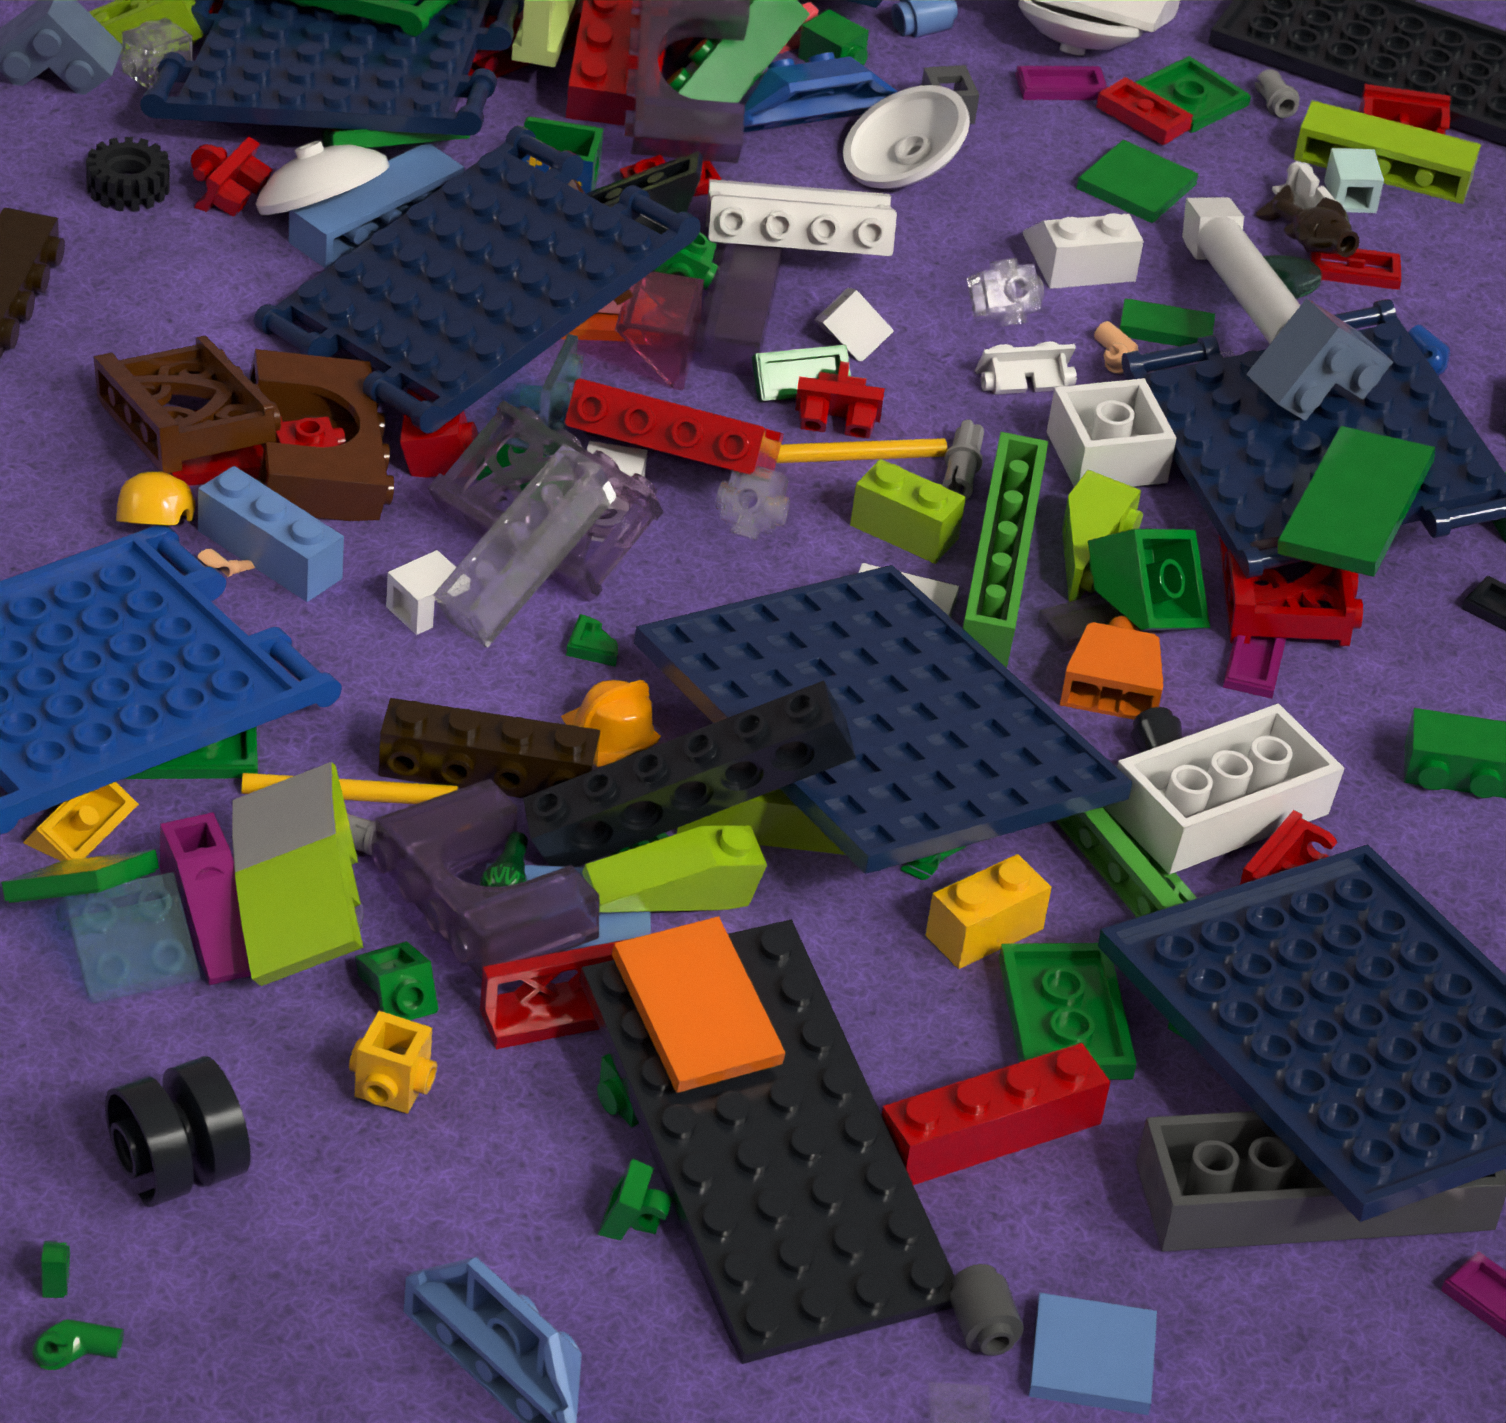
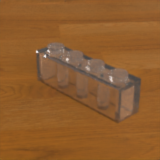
(525, 545)

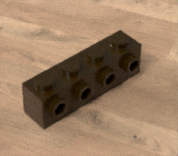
(485, 747)

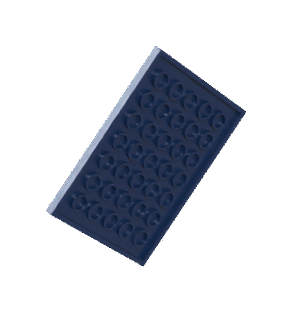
(1339, 1022)

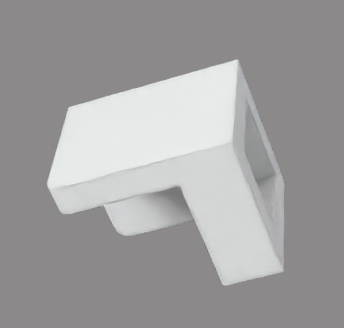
(854, 324)
(412, 590)

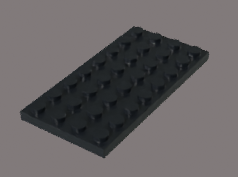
(1379, 45)
(782, 1169)

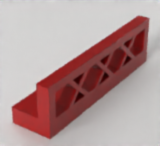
(539, 1007)

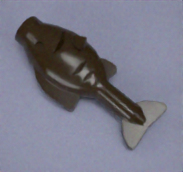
(1317, 228)

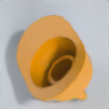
(622, 715)

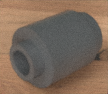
(985, 1310)

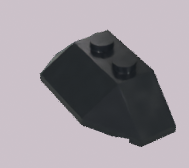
(667, 184)

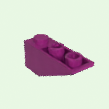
(208, 892)

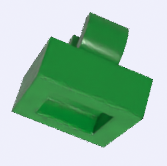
(634, 1204)

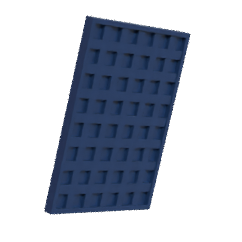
(936, 723)

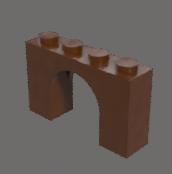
(334, 481)

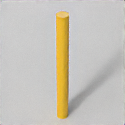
(862, 450)
(362, 789)

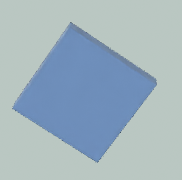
(1093, 1354)

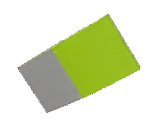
(295, 874)

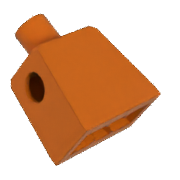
(1114, 670)

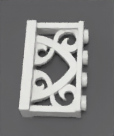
(800, 217)

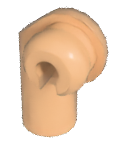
(1115, 343)

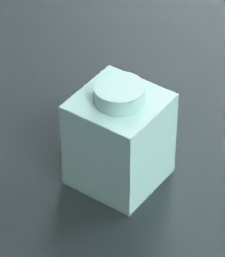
(1354, 179)

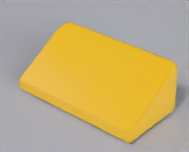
(82, 823)

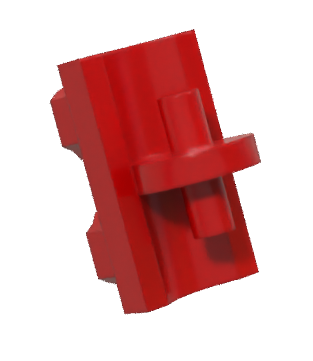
(222, 173)
(839, 397)

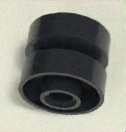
(178, 1129)

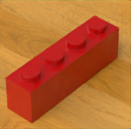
(997, 1113)

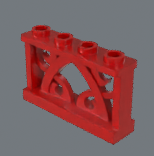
(672, 428)
(1276, 611)

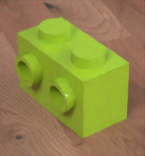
(907, 511)

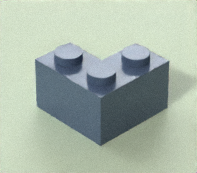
(61, 38)
(1312, 357)

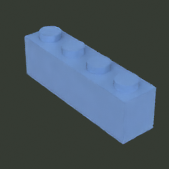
(351, 218)

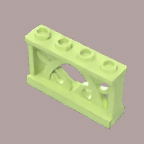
(543, 31)

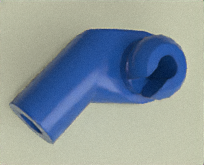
(1432, 348)

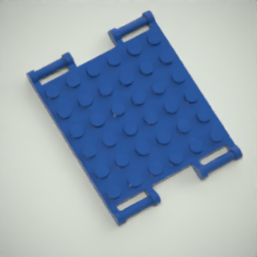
(127, 667)

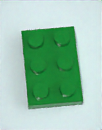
(1064, 999)

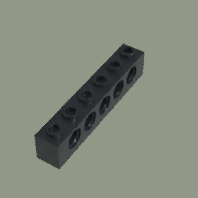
(689, 777)

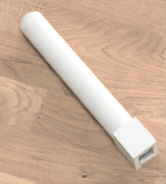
(1216, 233)

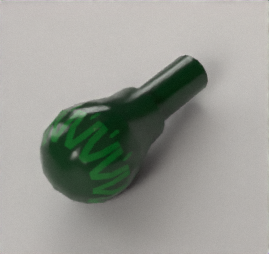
(509, 866)

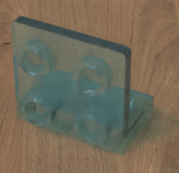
(554, 397)
(130, 938)

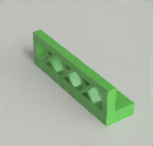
(1124, 863)

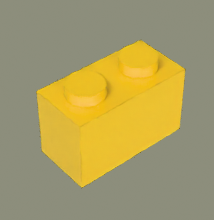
(987, 911)

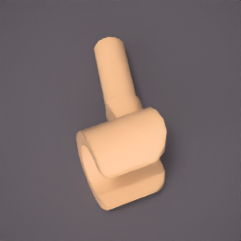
(215, 560)

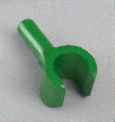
(928, 864)

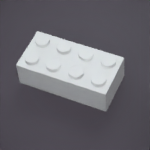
(1225, 787)

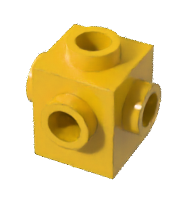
(393, 1062)

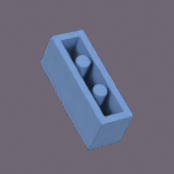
(270, 533)

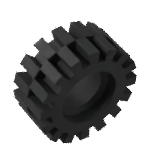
(128, 174)

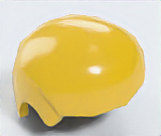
(154, 500)

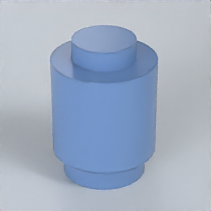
(923, 16)

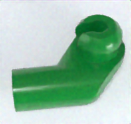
(73, 1340)

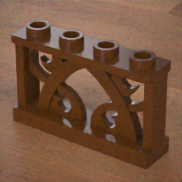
(140, 386)

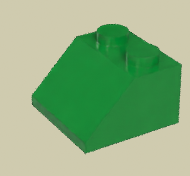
(1152, 577)

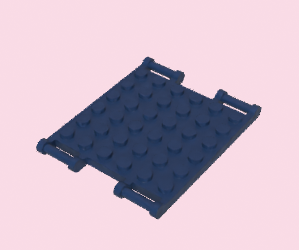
(334, 70)
(478, 279)
(1256, 458)

